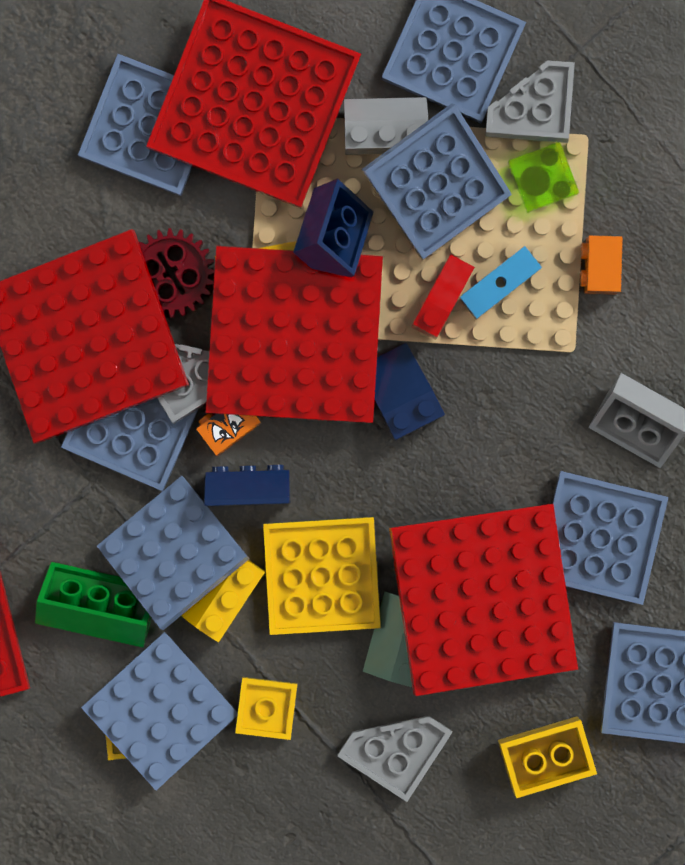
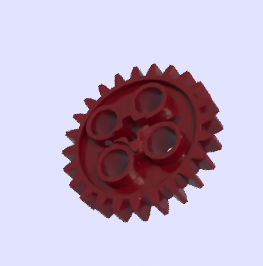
(192, 260)

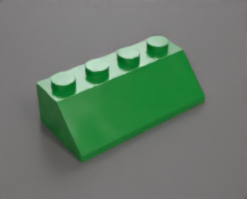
(91, 605)

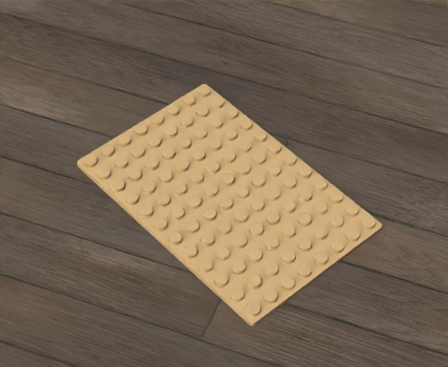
(532, 317)

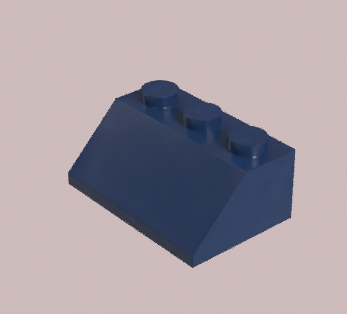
(333, 230)
(247, 486)

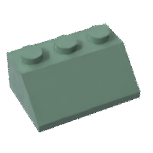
(388, 650)

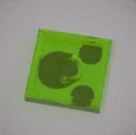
(543, 177)

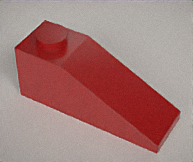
(443, 297)

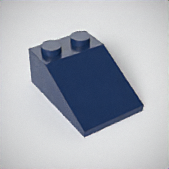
(404, 393)

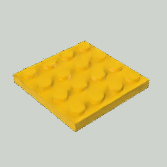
(321, 576)

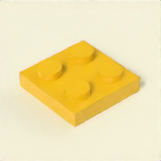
(266, 708)

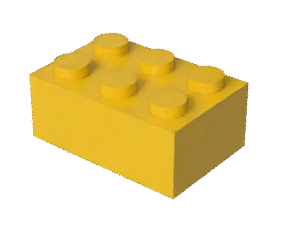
(547, 757)

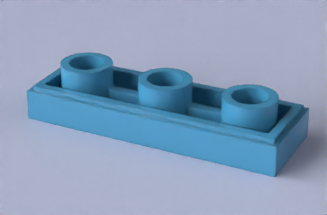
(512, 271)

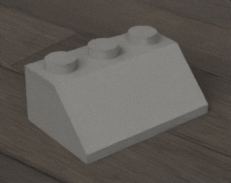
(380, 123)
(640, 420)

